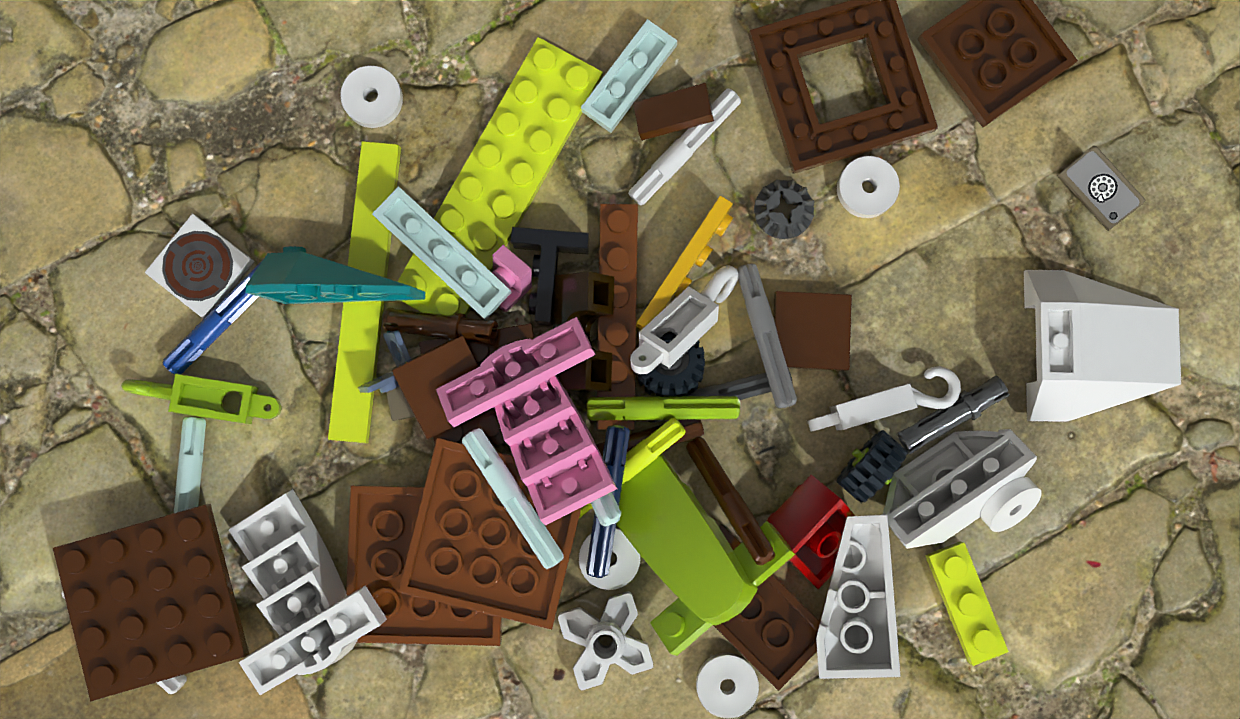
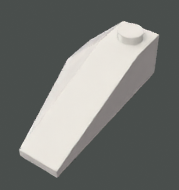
(859, 613)

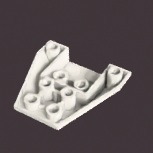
(1096, 346)

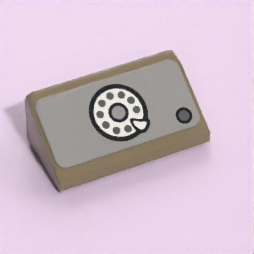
(1101, 187)

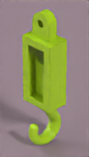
(204, 398)

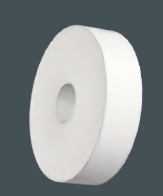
(368, 80)
(880, 175)
(1010, 504)
(621, 571)
(730, 703)

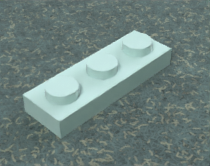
(629, 76)

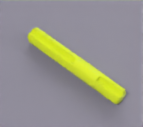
(647, 451)

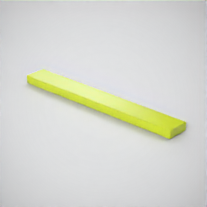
(363, 320)

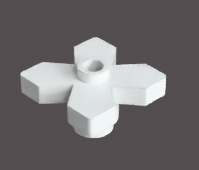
(625, 650)

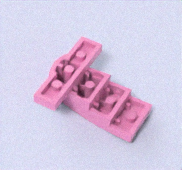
(537, 418)

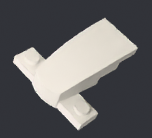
(300, 595)

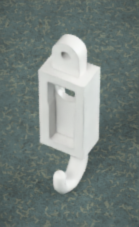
(687, 317)
(888, 403)

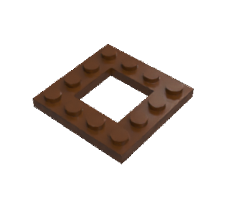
(882, 26)

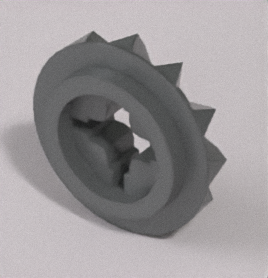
(775, 223)

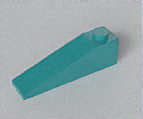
(307, 279)

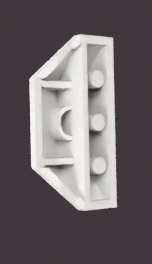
(952, 483)

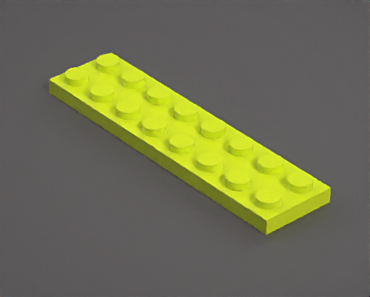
(507, 166)

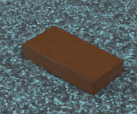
(673, 111)

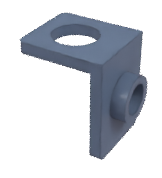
(388, 381)

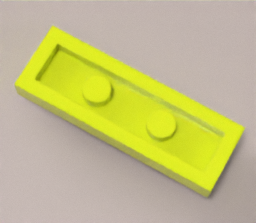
(966, 603)

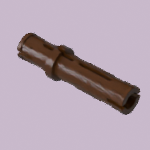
(441, 325)

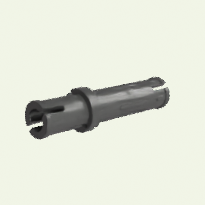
(967, 407)

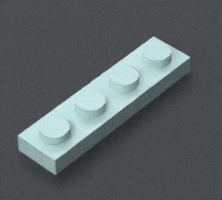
(442, 253)

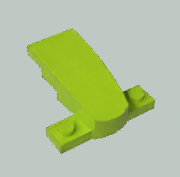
(690, 555)

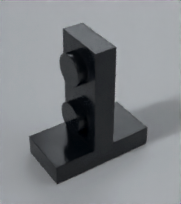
(545, 265)

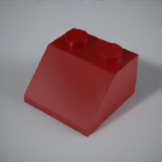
(813, 528)

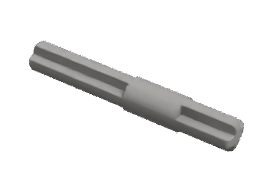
(766, 336)

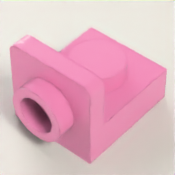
(513, 274)

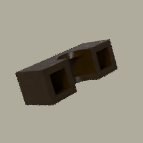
(587, 298)

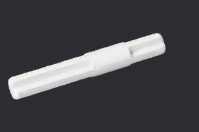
(682, 149)

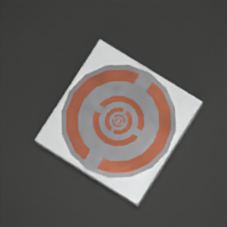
(199, 266)

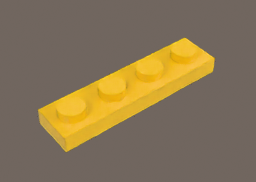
(694, 254)

